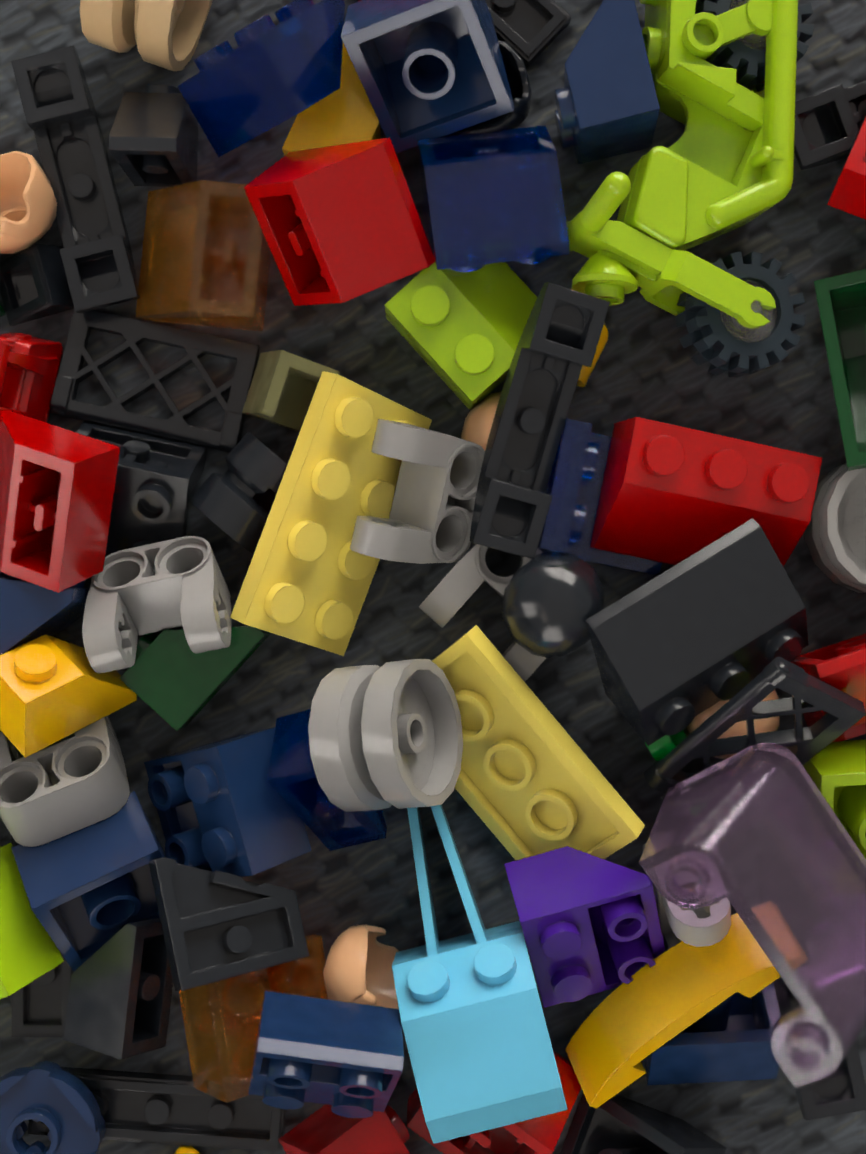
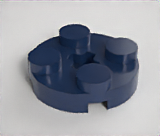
(55, 1099)

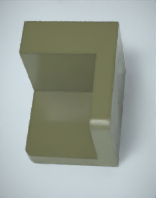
(283, 388)

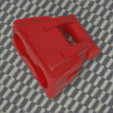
(28, 374)

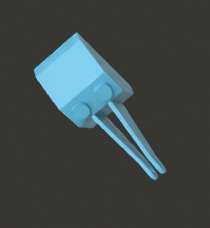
(472, 1015)

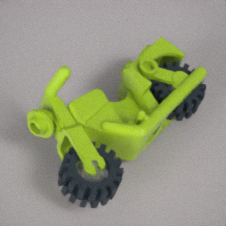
(733, 85)

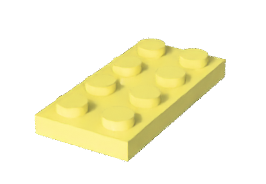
(303, 571)
(523, 766)

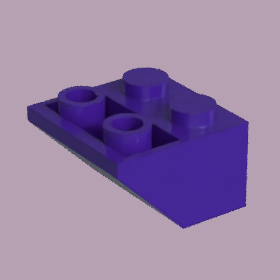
(584, 922)

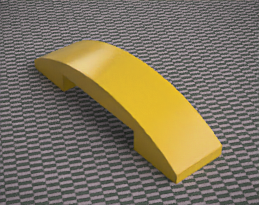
(661, 1005)

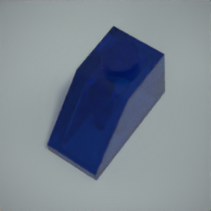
(296, 782)

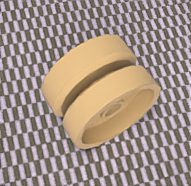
(161, 29)

